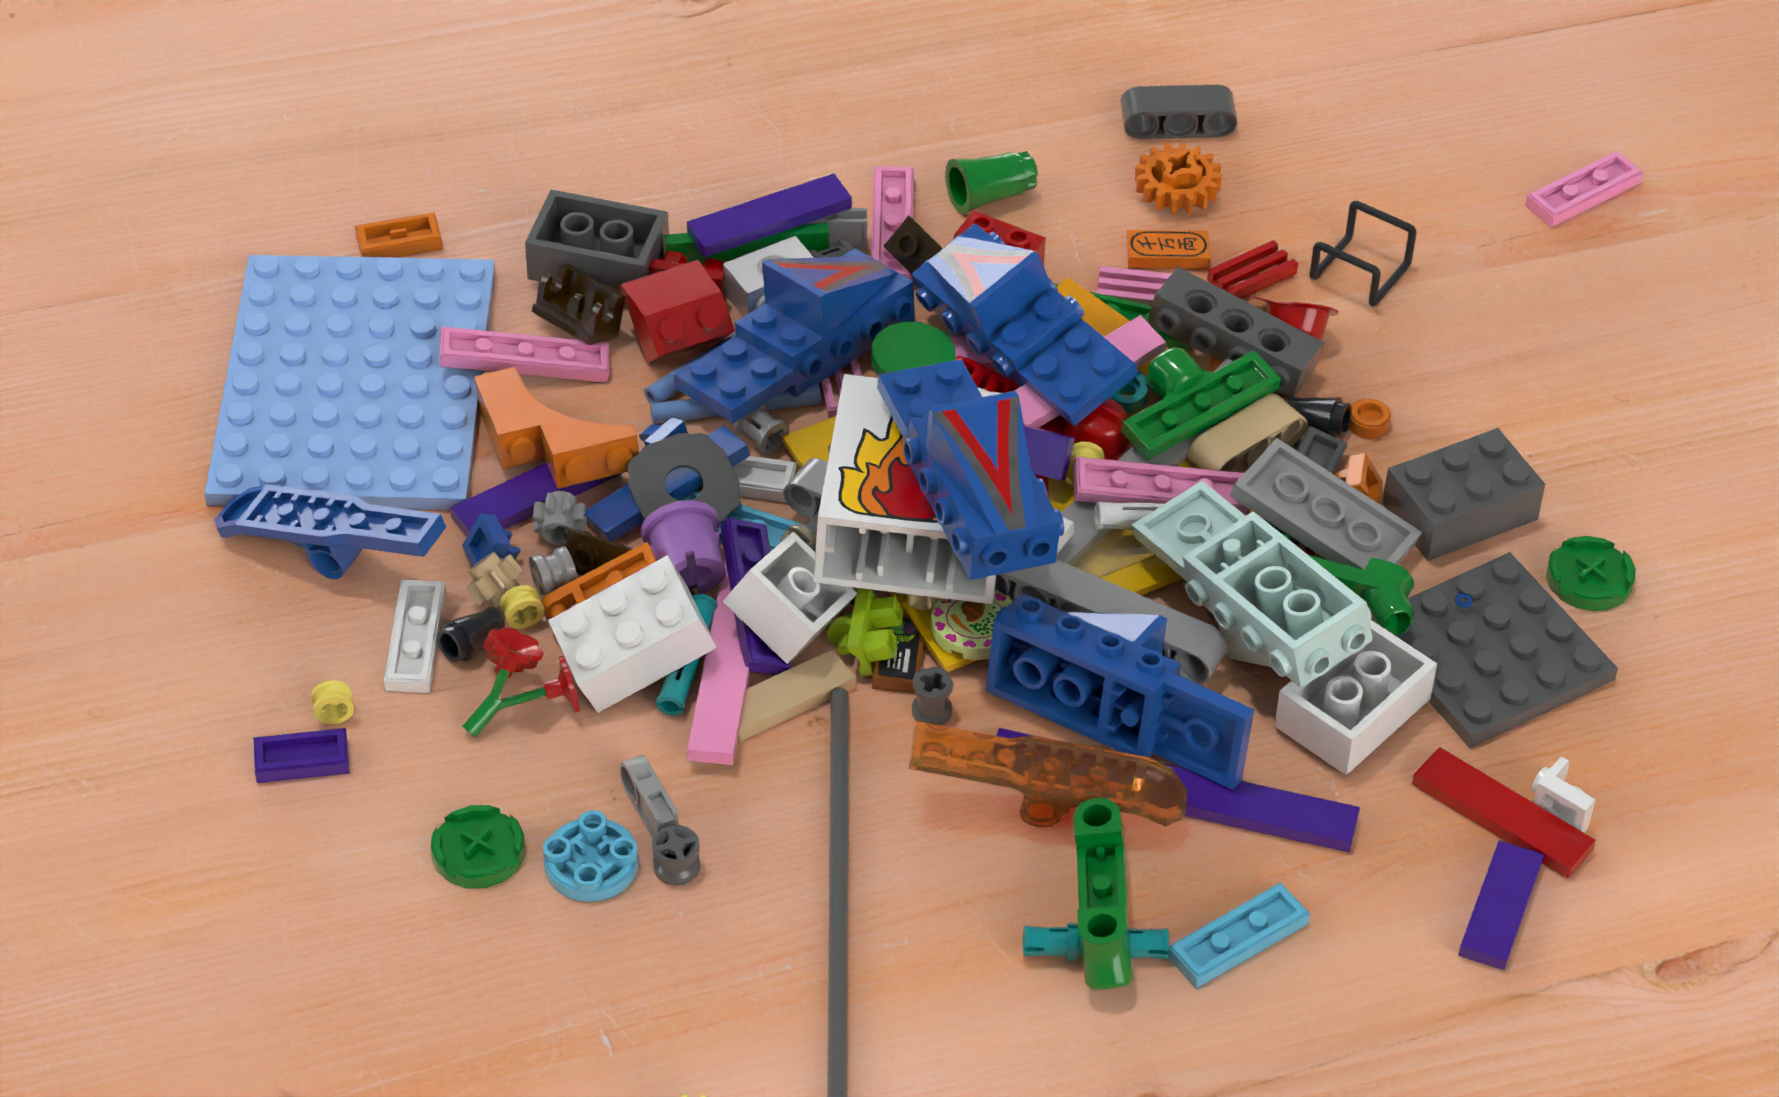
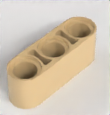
(1246, 435)

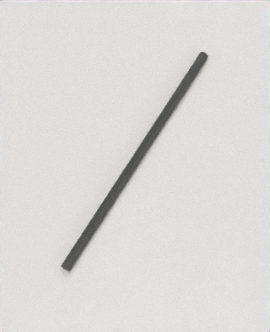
(838, 896)

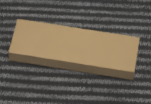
(793, 693)

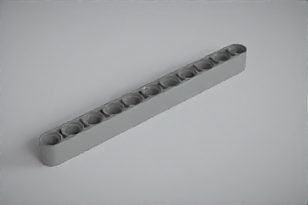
(1067, 588)

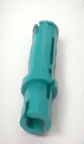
(675, 691)
(1066, 942)

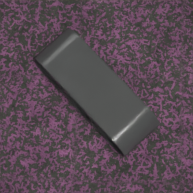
(1178, 111)

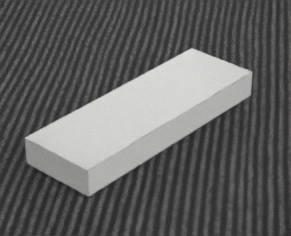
(415, 636)

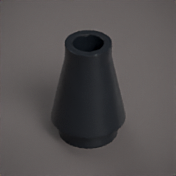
(1325, 414)
(466, 635)

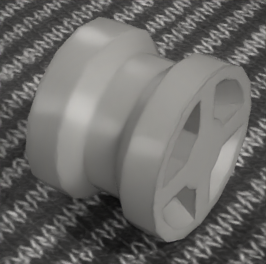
(552, 571)

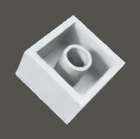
(784, 602)

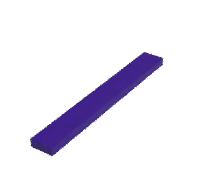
(1264, 809)

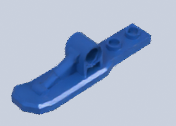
(328, 525)

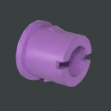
(690, 539)

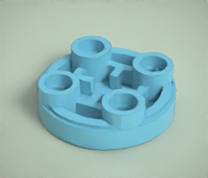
(590, 858)

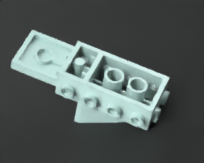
(1258, 585)

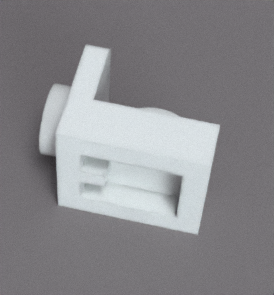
(1561, 798)

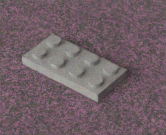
(1322, 509)

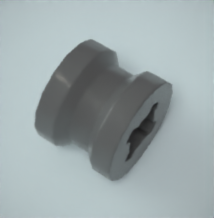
(682, 844)

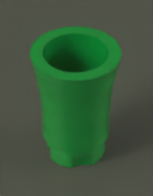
(989, 179)

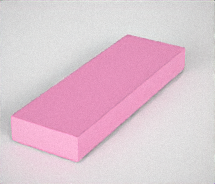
(1583, 189)

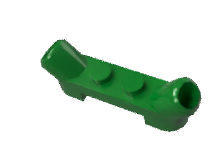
(1382, 586)
(1102, 894)

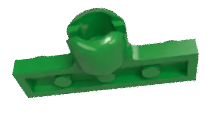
(1194, 398)

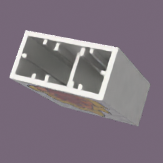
(873, 514)

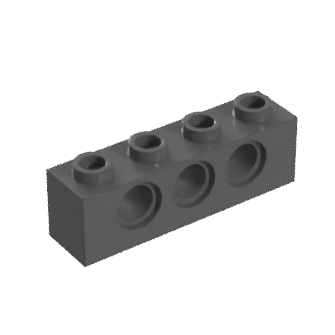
(1232, 328)

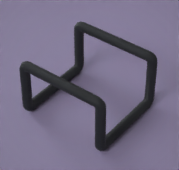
(1375, 293)

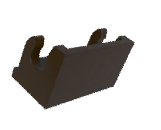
(580, 305)

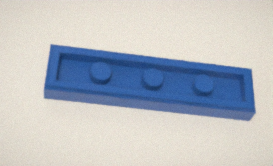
(619, 512)

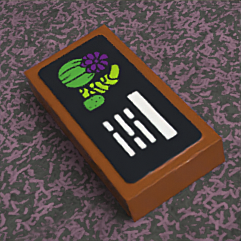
(899, 672)

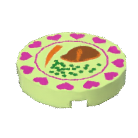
(966, 625)

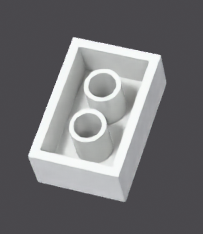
(632, 634)
(1357, 700)

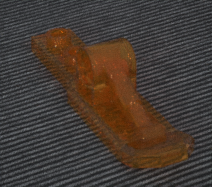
(1051, 773)

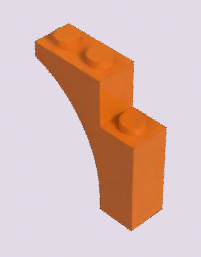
(531, 431)

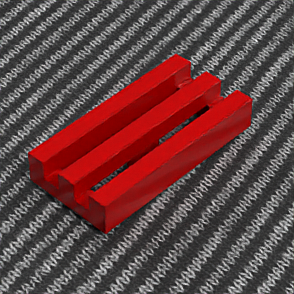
(1248, 267)

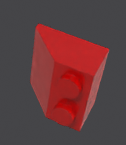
(676, 311)

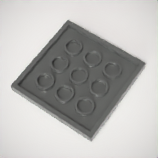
(1503, 654)

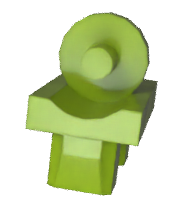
(861, 631)

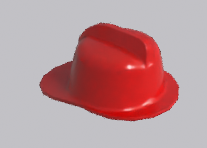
(1304, 316)
(1099, 427)

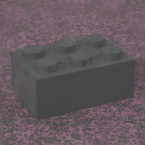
(596, 236)
(1464, 493)

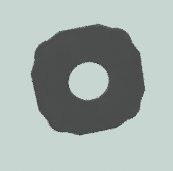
(694, 451)

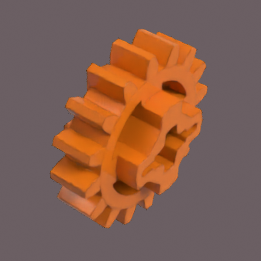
(1178, 178)

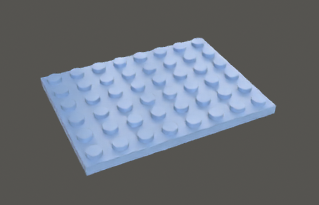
(344, 380)

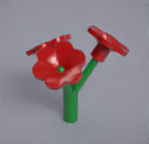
(513, 654)

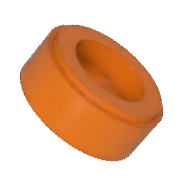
(1370, 418)

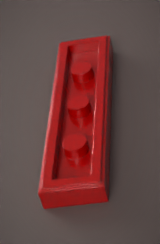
(1503, 811)

